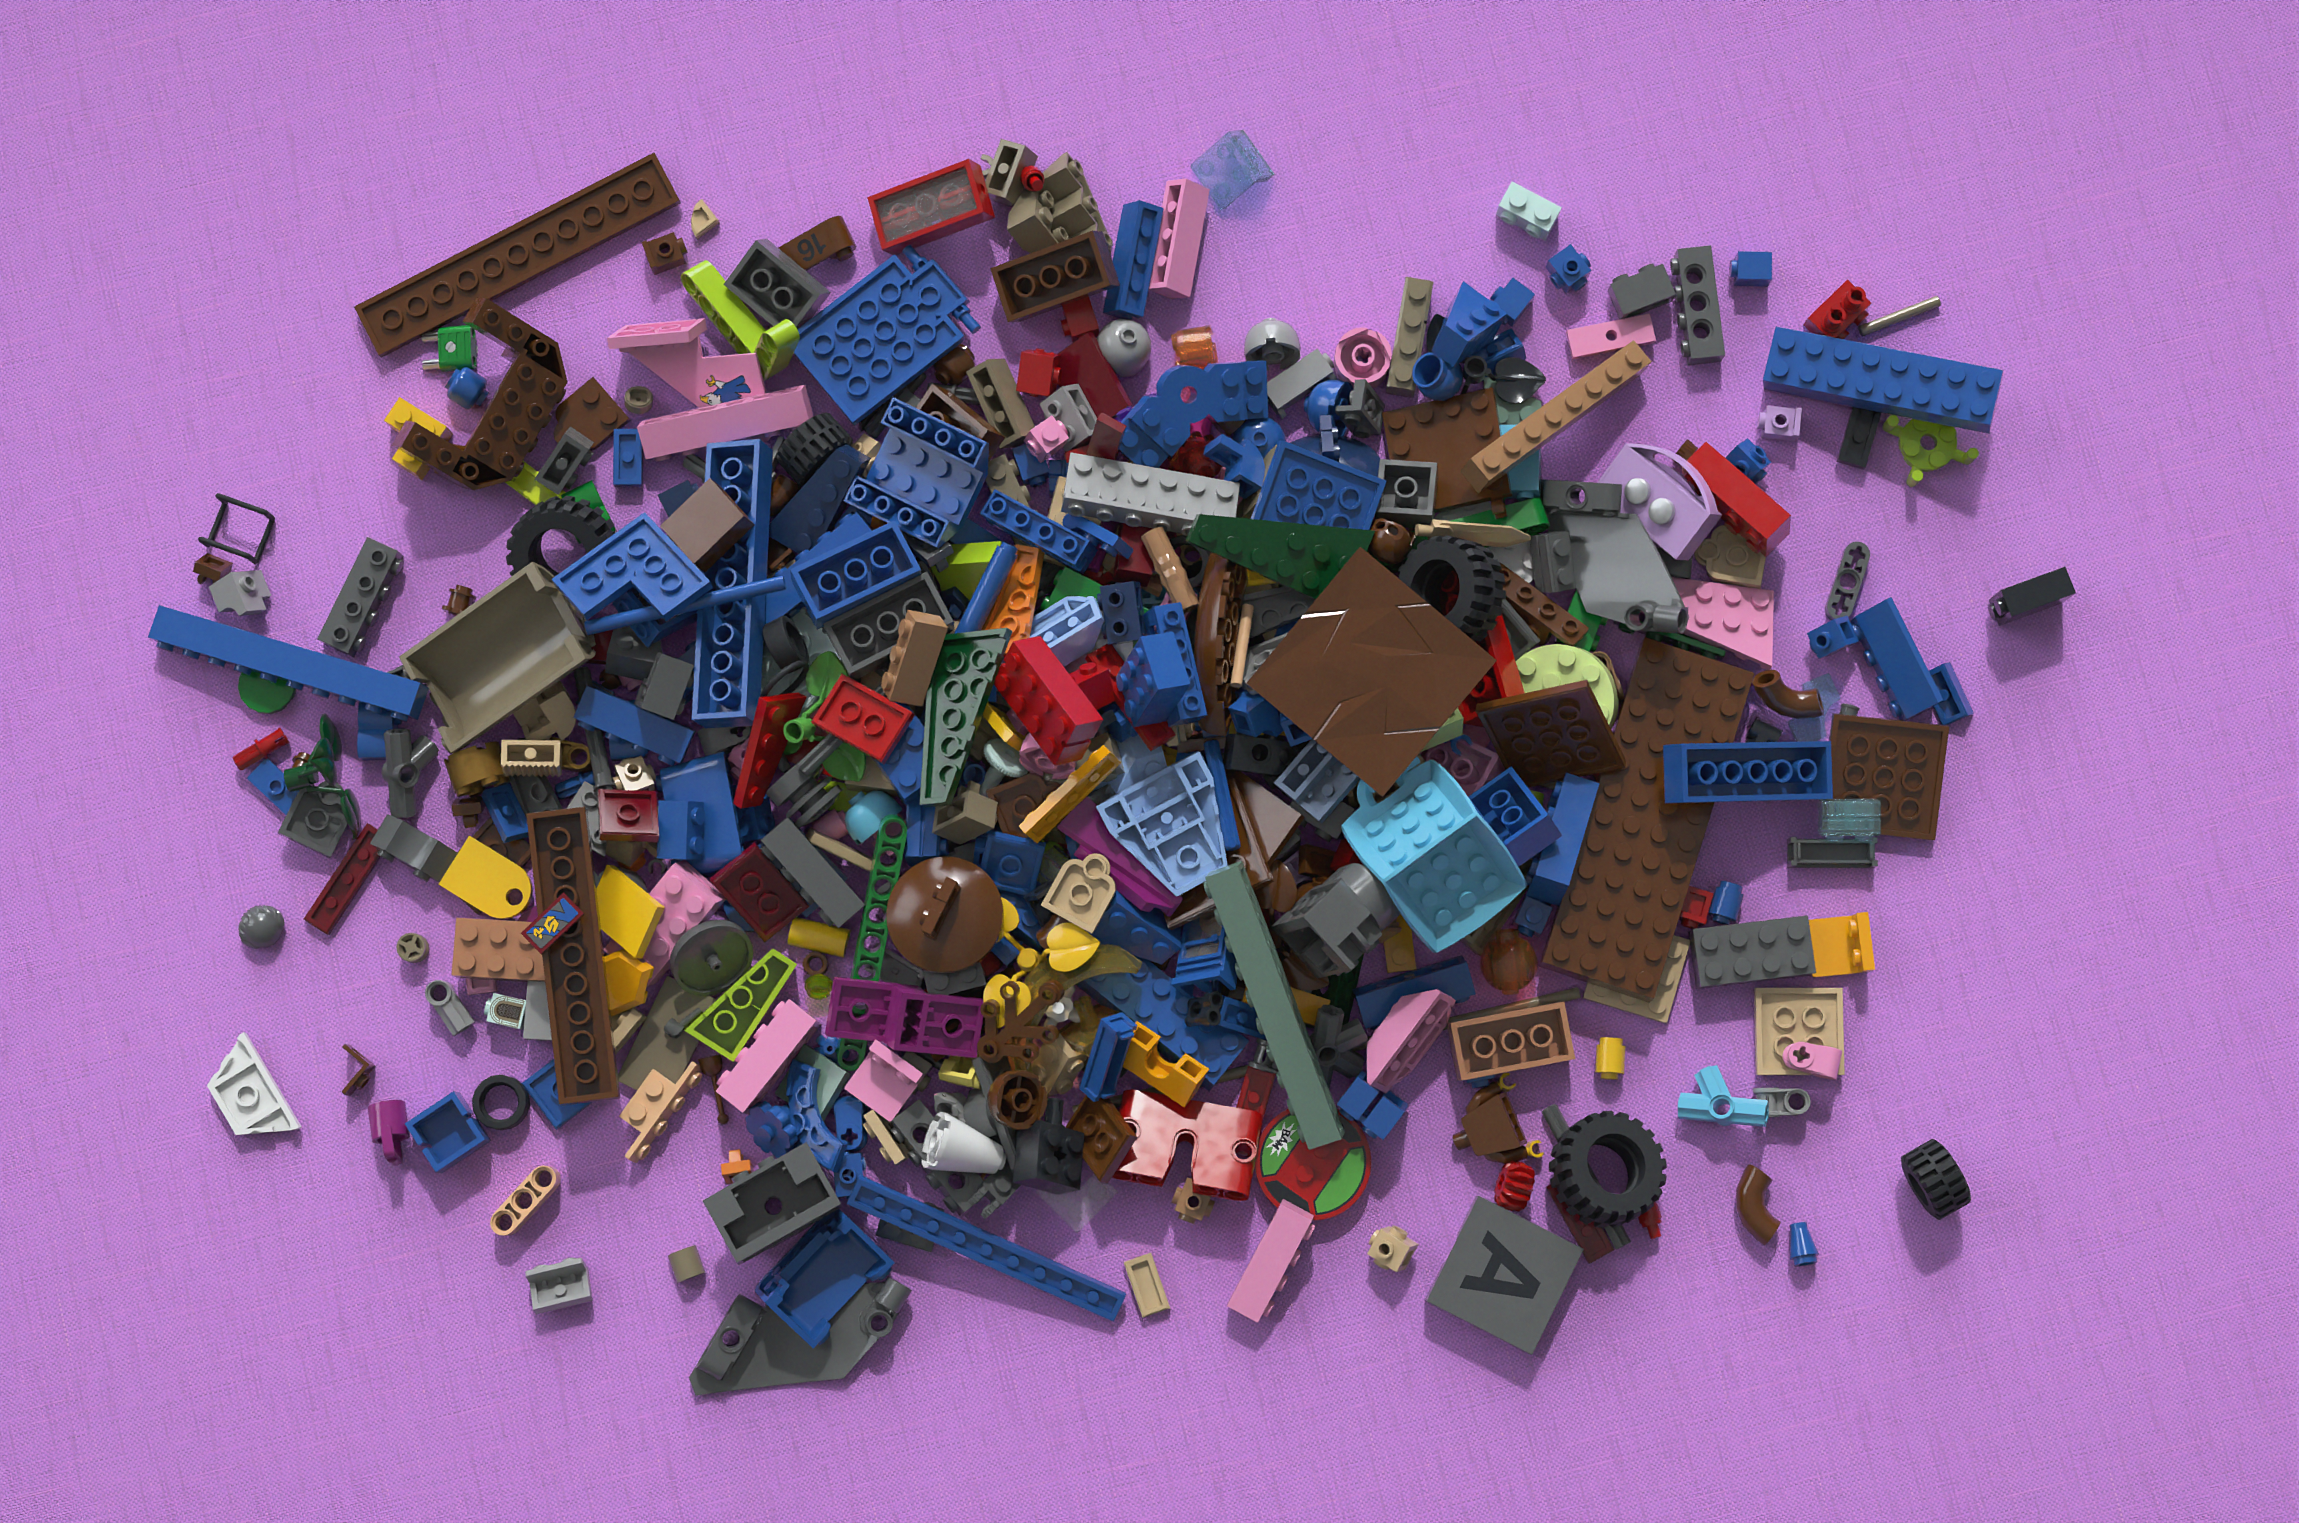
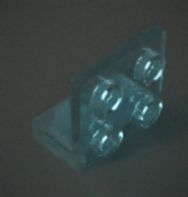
(1231, 168)

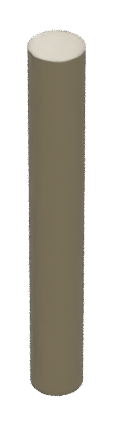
(1899, 316)

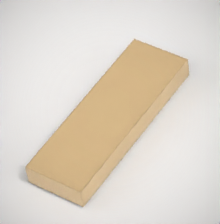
(839, 849)

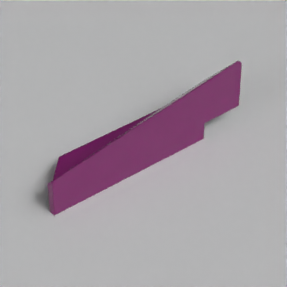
(1129, 874)

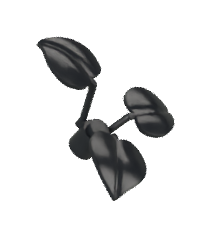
(1515, 377)

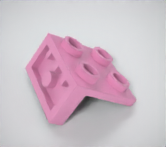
(884, 1081)

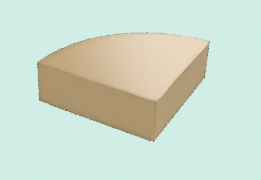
(702, 219)

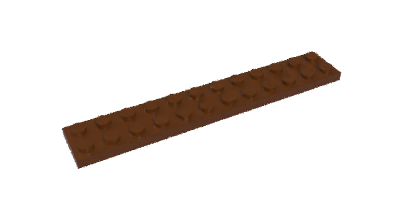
(517, 254)

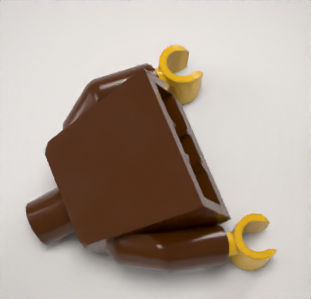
(1494, 1127)

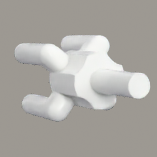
(1062, 1010)

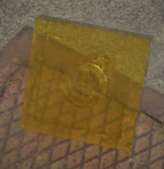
(1082, 1035)

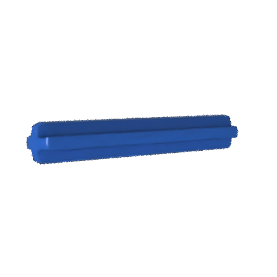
(1222, 795)

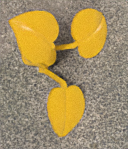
(1068, 950)

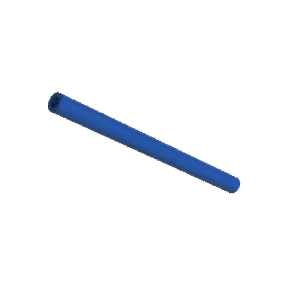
(707, 600)

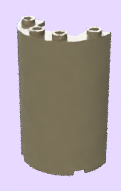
(499, 654)

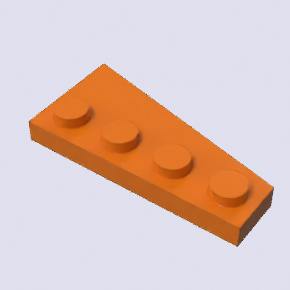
(1018, 596)

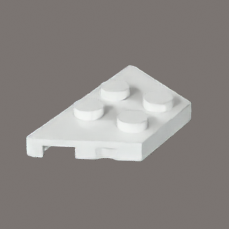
(249, 1093)

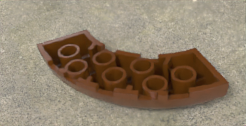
(1216, 639)

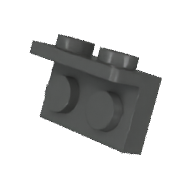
(1365, 411)

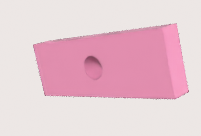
(1593, 341)

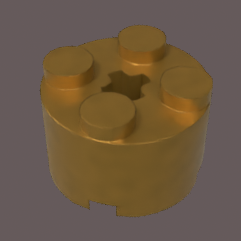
(475, 769)

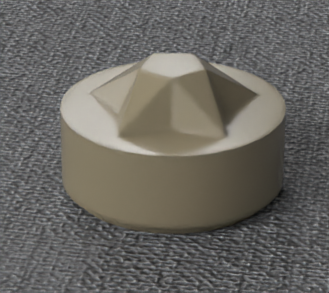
(638, 400)

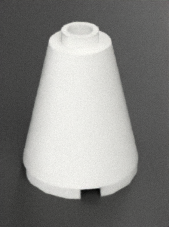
(960, 1148)

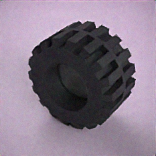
(811, 446)
(1936, 1179)

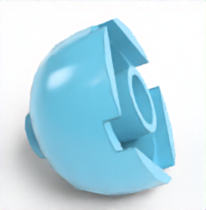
(867, 812)

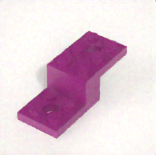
(904, 1017)

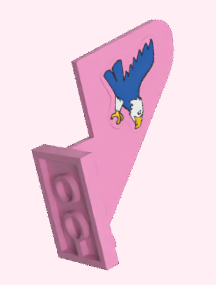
(676, 356)

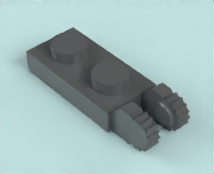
(996, 1188)

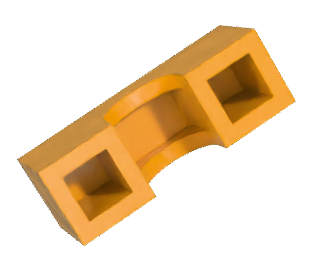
(1176, 1080)

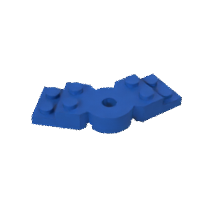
(1219, 392)

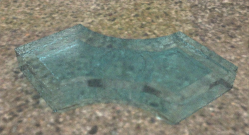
(1813, 728)

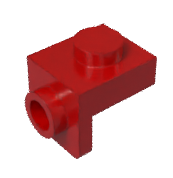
(1695, 908)

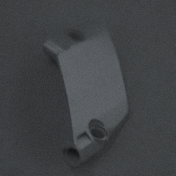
(1613, 557)
(776, 1355)

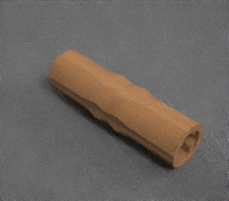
(1169, 569)

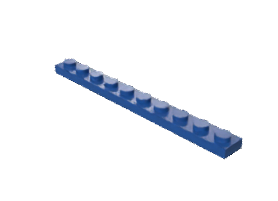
(986, 1248)

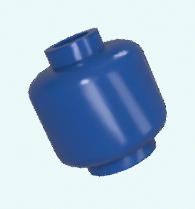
(467, 388)

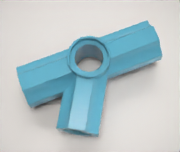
(1714, 1094)

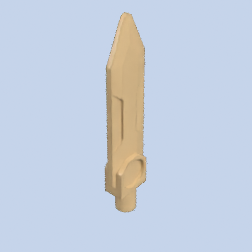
(1481, 533)

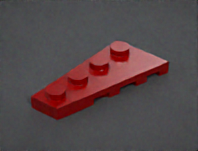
(765, 746)

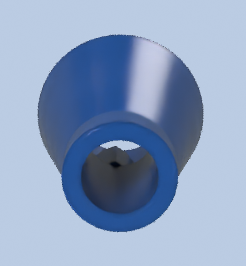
(1802, 1246)

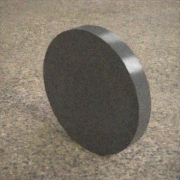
(711, 957)

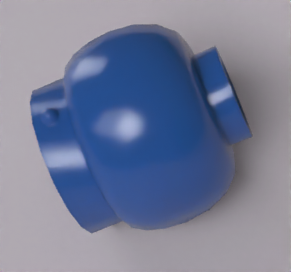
(1436, 377)

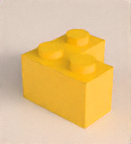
(402, 412)

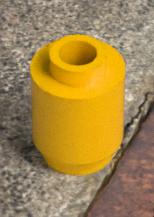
(1610, 1058)

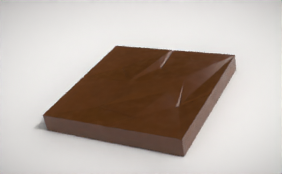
(1371, 671)

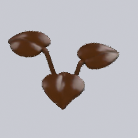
(1281, 897)

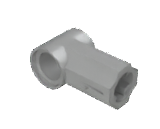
(450, 1009)

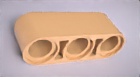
(512, 1206)

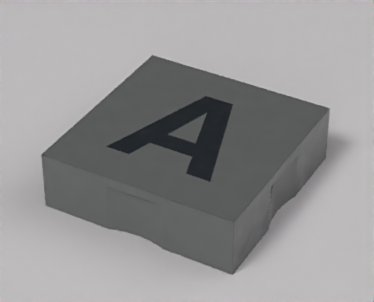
(1504, 1275)

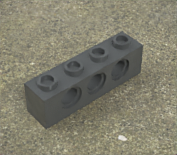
(1700, 262)
(920, 1118)

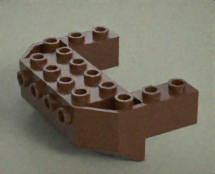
(513, 415)

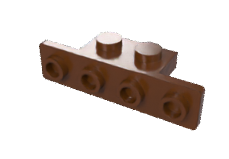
(1540, 612)

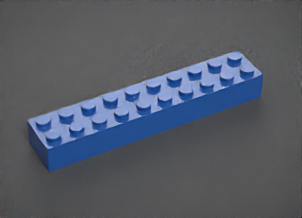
(732, 633)
(1152, 1002)

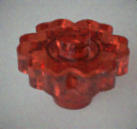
(1190, 457)

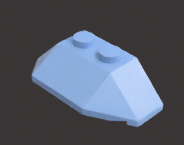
(1069, 627)

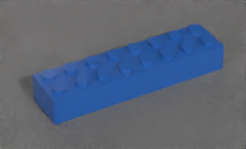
(1882, 379)

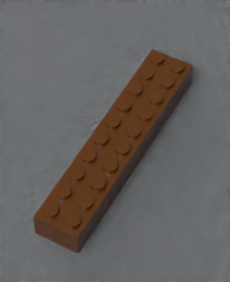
(576, 961)

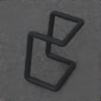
(209, 542)

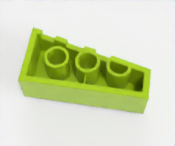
(738, 1011)

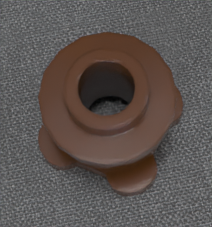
(459, 600)

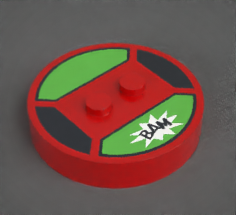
(1317, 1179)

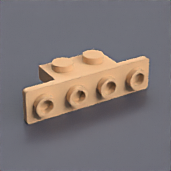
(654, 1105)

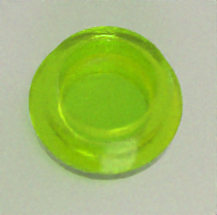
(818, 986)

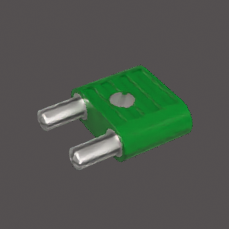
(455, 348)

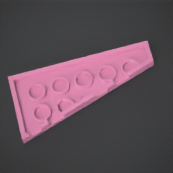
(1730, 618)

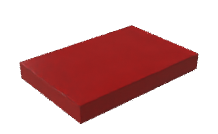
(863, 718)

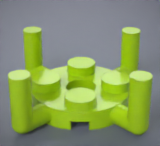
(1920, 458)

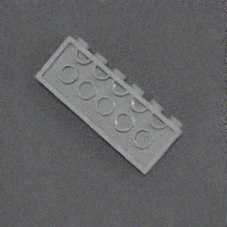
(1143, 494)

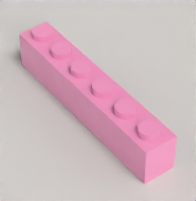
(725, 422)

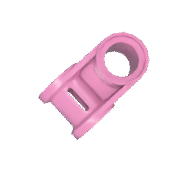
(1818, 1059)

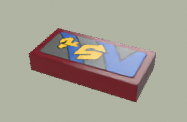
(552, 923)

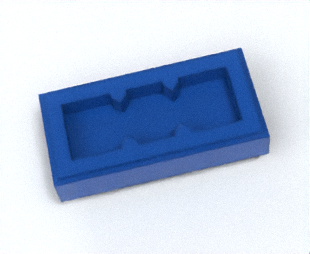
(270, 782)

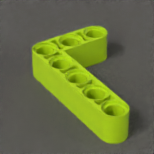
(737, 323)

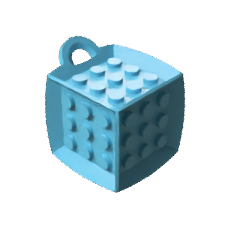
(1434, 855)

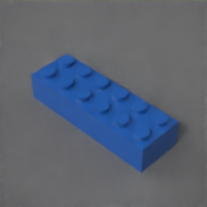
(1747, 771)

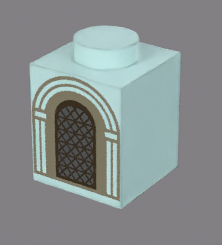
(505, 1011)

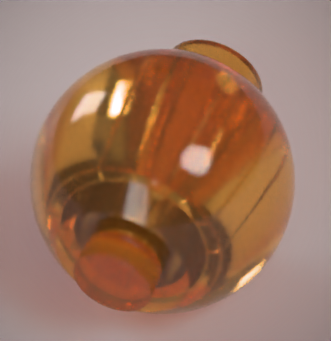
(1508, 962)

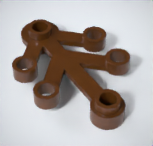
(1016, 1025)

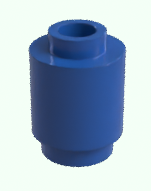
(1726, 903)

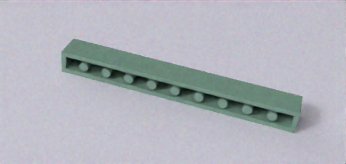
(1274, 1004)

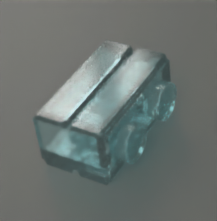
(1849, 818)

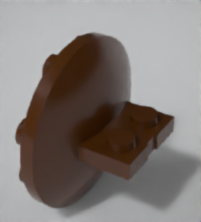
(945, 914)

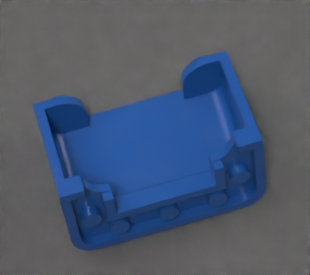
(707, 782)
(822, 1275)

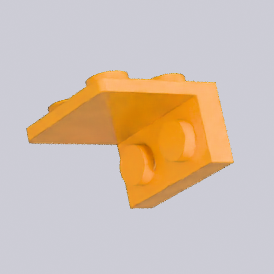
(1842, 945)

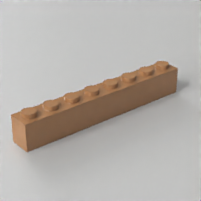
(1555, 416)

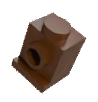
(662, 262)

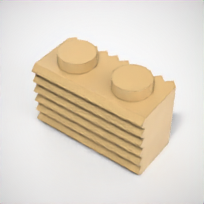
(531, 757)

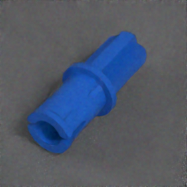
(571, 786)

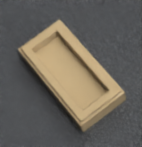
(1146, 1285)

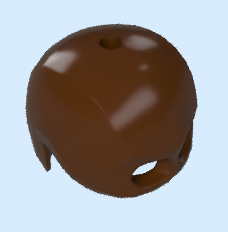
(1391, 542)

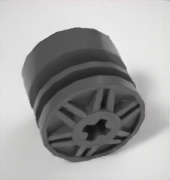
(804, 793)

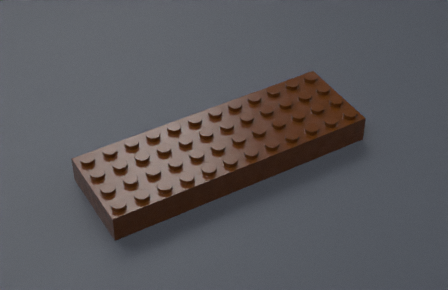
(1635, 846)

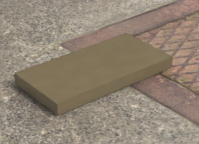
(657, 1049)

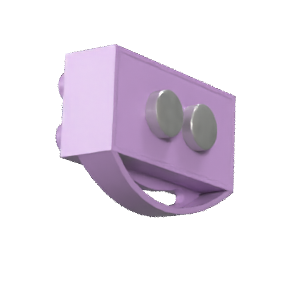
(1664, 498)

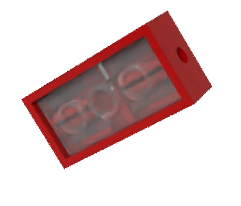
(931, 207)

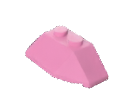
(1406, 1036)

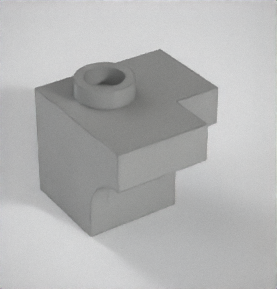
(241, 593)

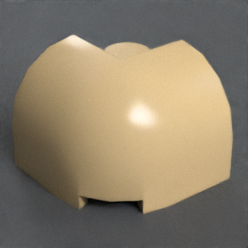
(547, 714)

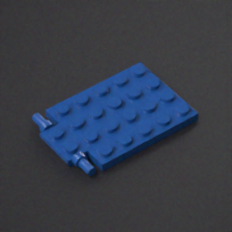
(883, 333)

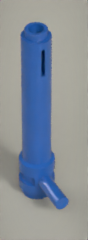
(988, 588)

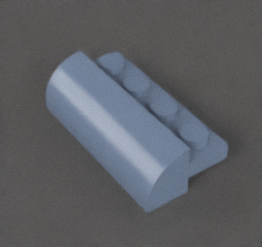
(1316, 781)

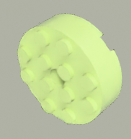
(1566, 664)

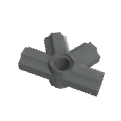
(1335, 1043)

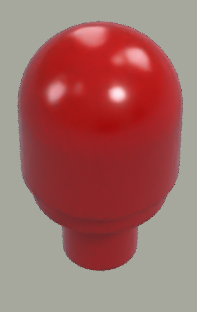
(1032, 178)
(1651, 1220)

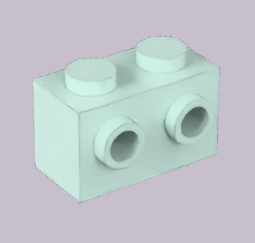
(1528, 211)

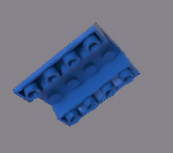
(922, 475)

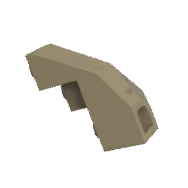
(1058, 210)

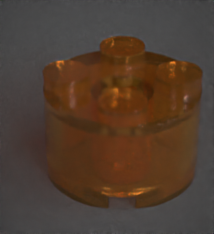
(1195, 346)

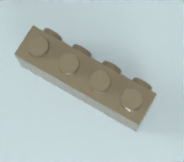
(1003, 478)

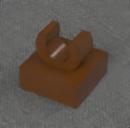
(211, 567)
(469, 808)

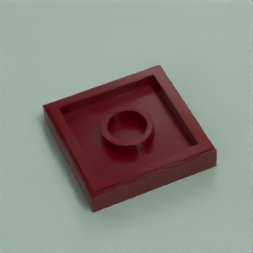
(627, 815)

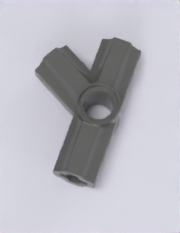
(409, 761)

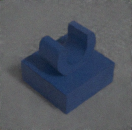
(954, 601)

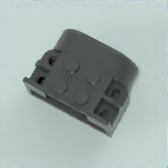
(1338, 921)
(791, 1179)

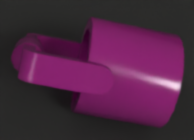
(389, 1128)

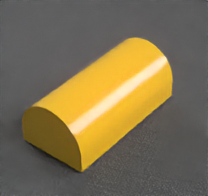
(818, 937)

